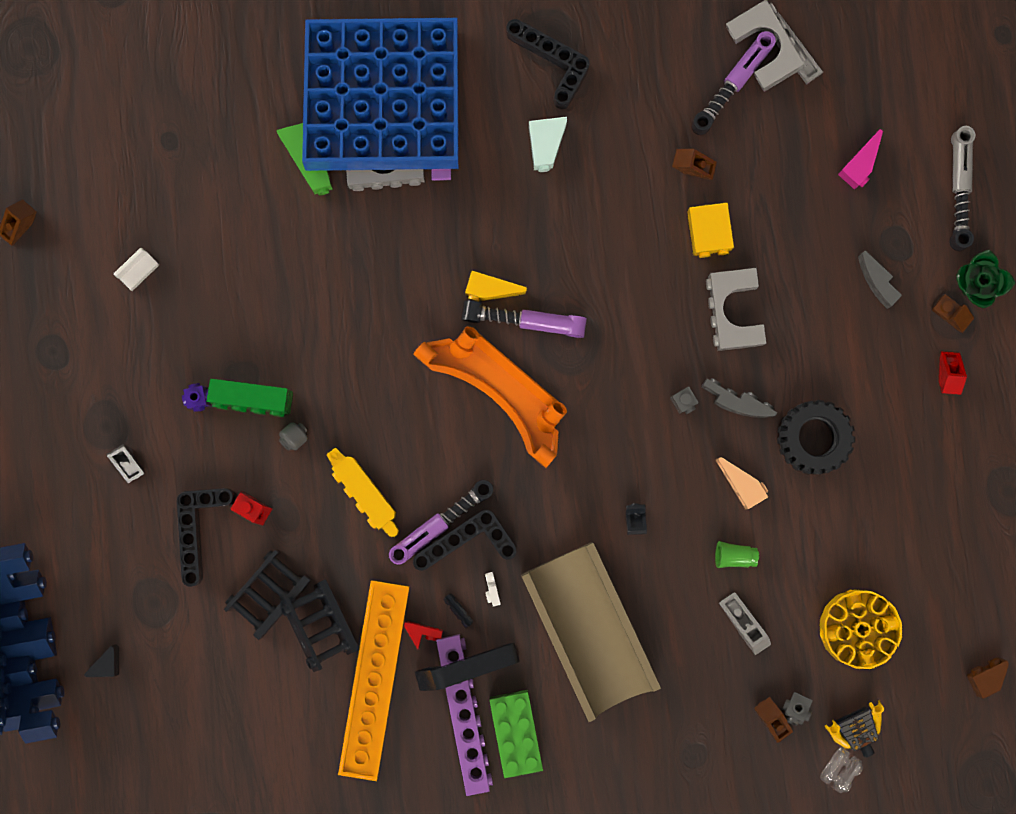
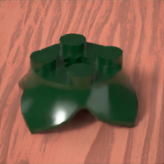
(996, 284)

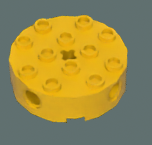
(874, 642)

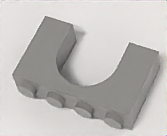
(763, 18)
(363, 179)
(728, 335)

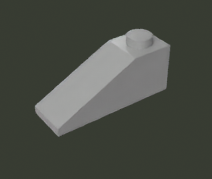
(745, 623)

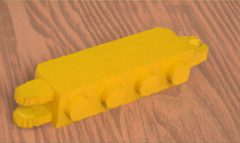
(364, 492)

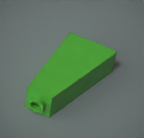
(293, 141)

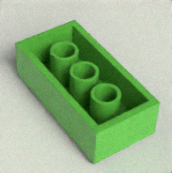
(516, 733)

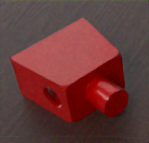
(251, 508)

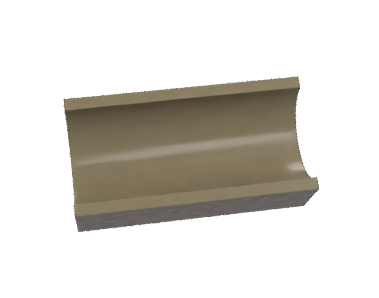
(590, 630)

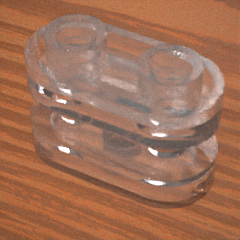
(852, 768)

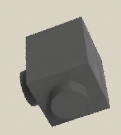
(684, 401)

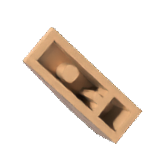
(745, 486)

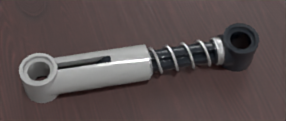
(962, 185)

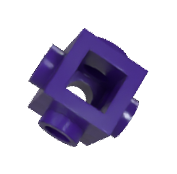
(198, 404)

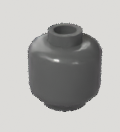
(293, 436)

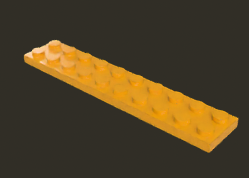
(373, 680)

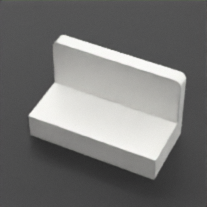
(136, 269)

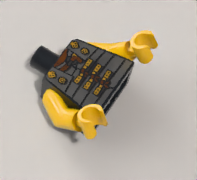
(858, 729)

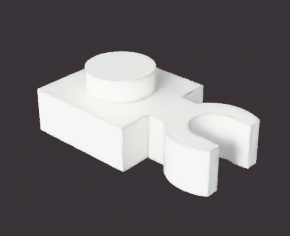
(492, 594)

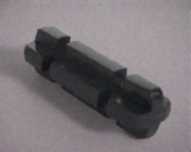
(458, 610)

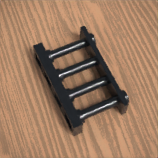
(330, 609)
(274, 612)

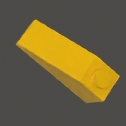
(487, 288)

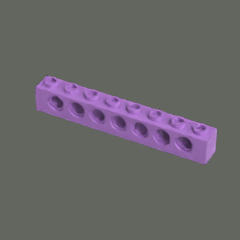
(472, 784)

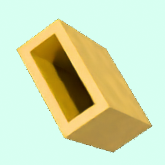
(710, 229)

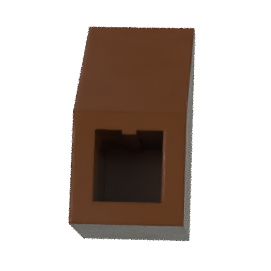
(989, 678)

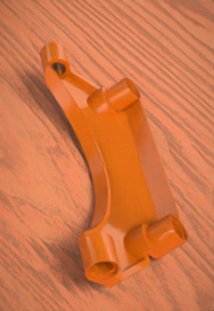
(488, 369)

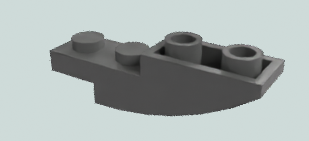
(744, 405)

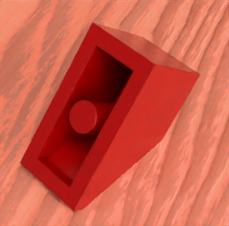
(951, 373)

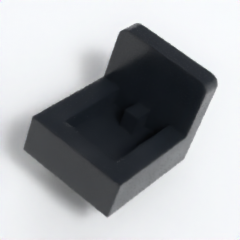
(636, 519)

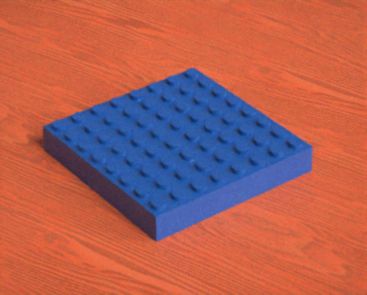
(381, 94)

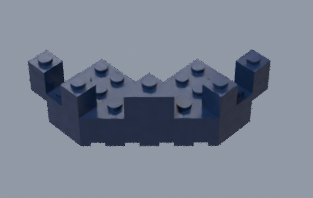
(19, 646)

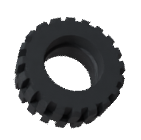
(841, 437)

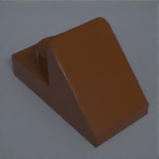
(953, 313)

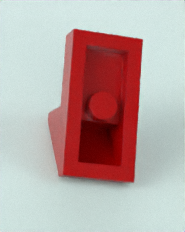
(417, 630)

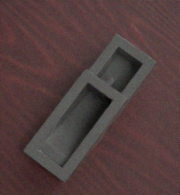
(878, 280)

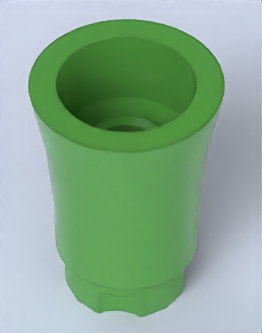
(735, 555)

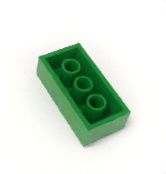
(249, 396)

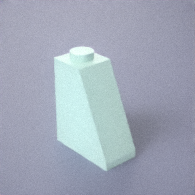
(545, 141)

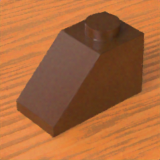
(694, 163)
(16, 221)
(773, 719)

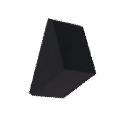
(106, 665)

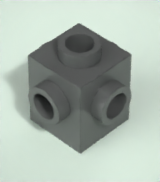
(802, 704)

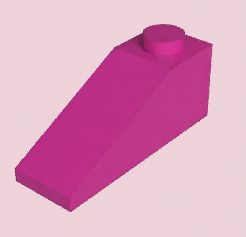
(858, 169)

